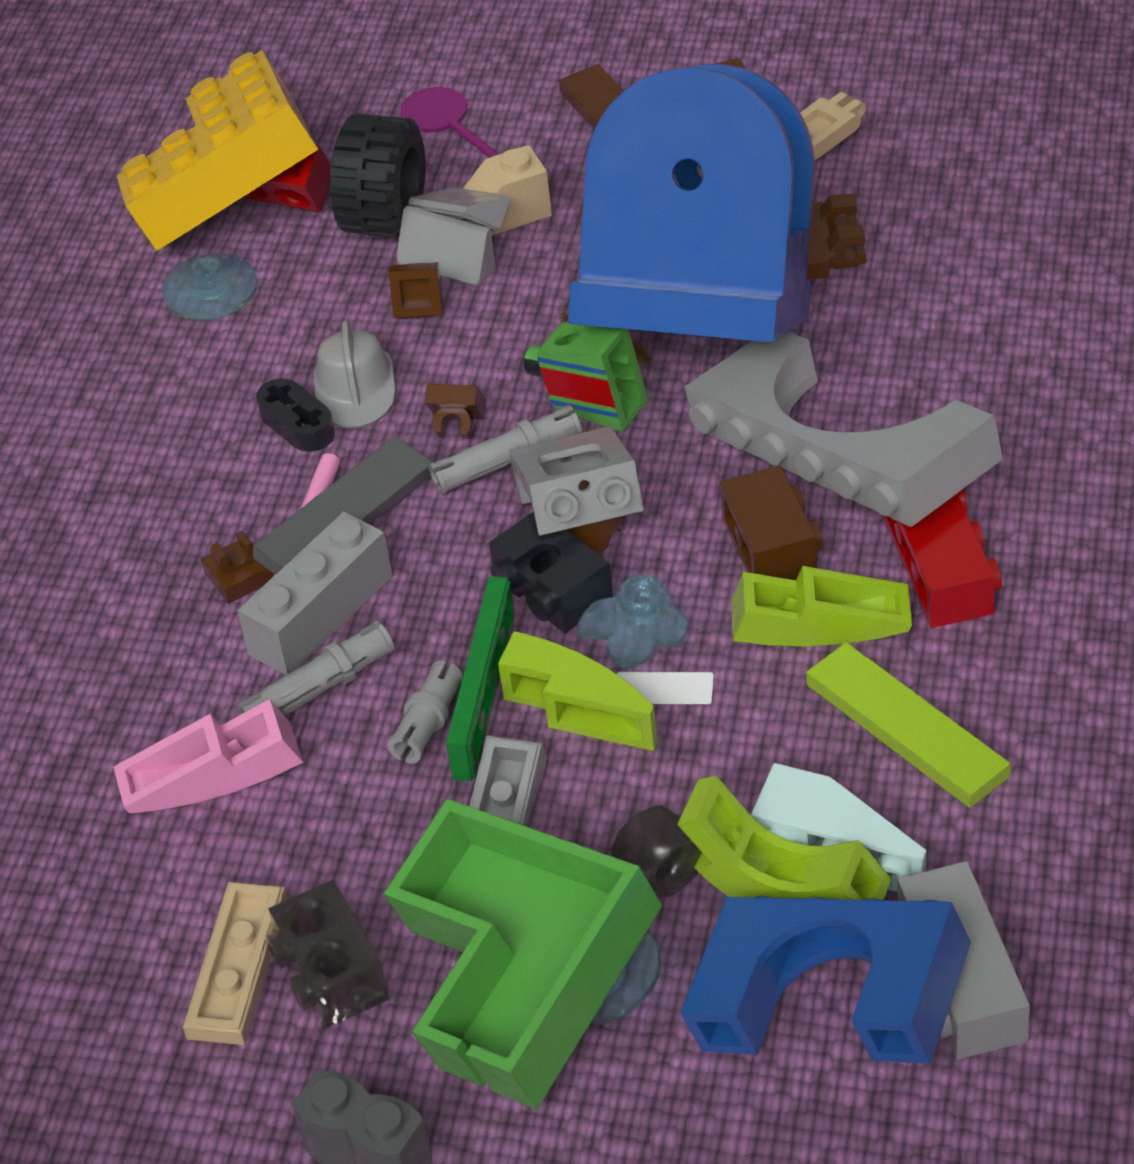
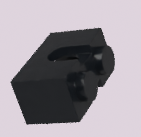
(552, 572)

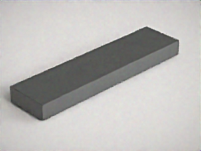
(362, 492)

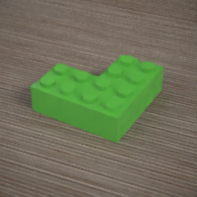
(538, 938)

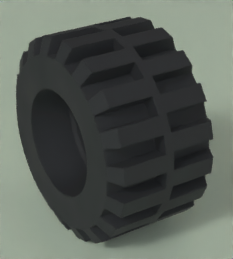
(375, 173)

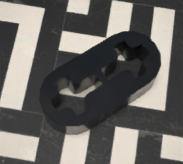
(303, 408)

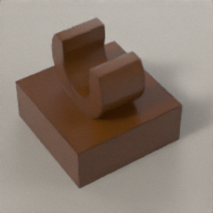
(416, 289)
(455, 402)
(234, 569)

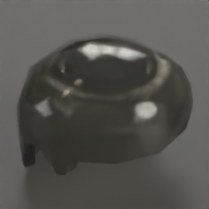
(659, 849)

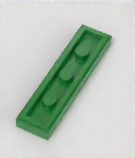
(480, 679)

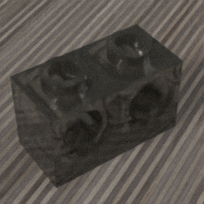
(327, 954)

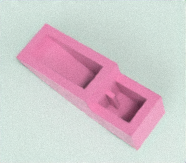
(209, 760)

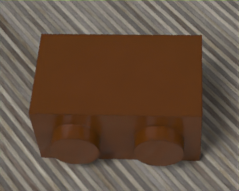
(769, 523)

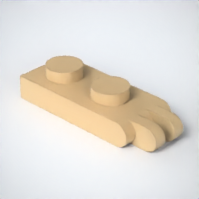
(832, 121)

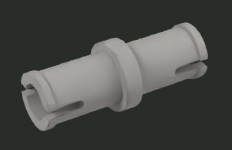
(425, 712)

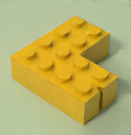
(241, 140)

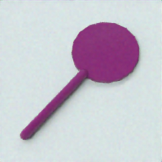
(439, 110)

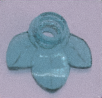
(634, 621)

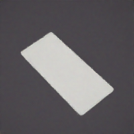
(672, 686)

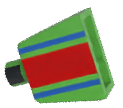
(591, 372)

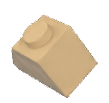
(522, 179)

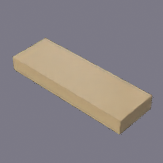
(233, 965)

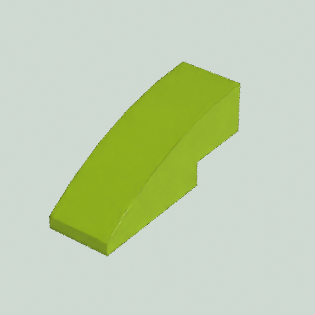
(818, 609)
(576, 692)

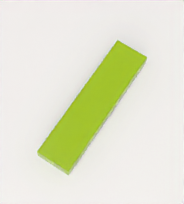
(908, 725)

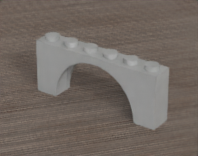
(891, 470)

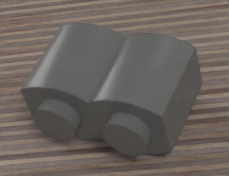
(351, 1127)

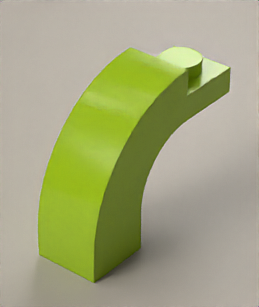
(753, 862)

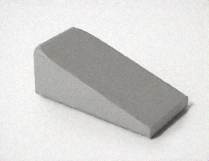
(509, 778)

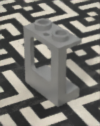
(554, 481)

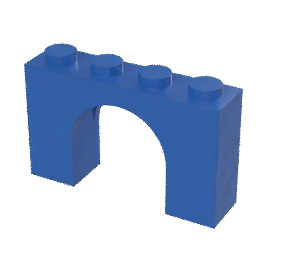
(769, 942)

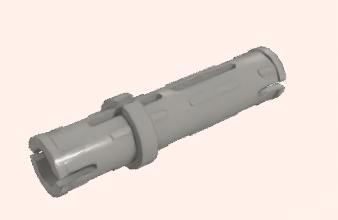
(495, 454)
(334, 665)

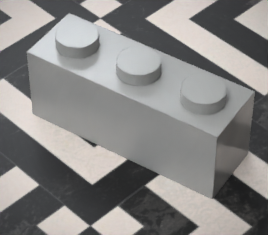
(315, 593)
(989, 1002)

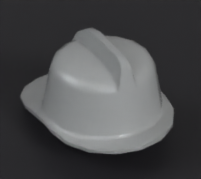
(354, 377)

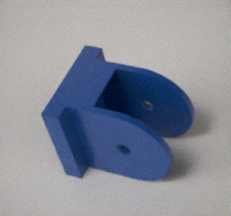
(688, 246)

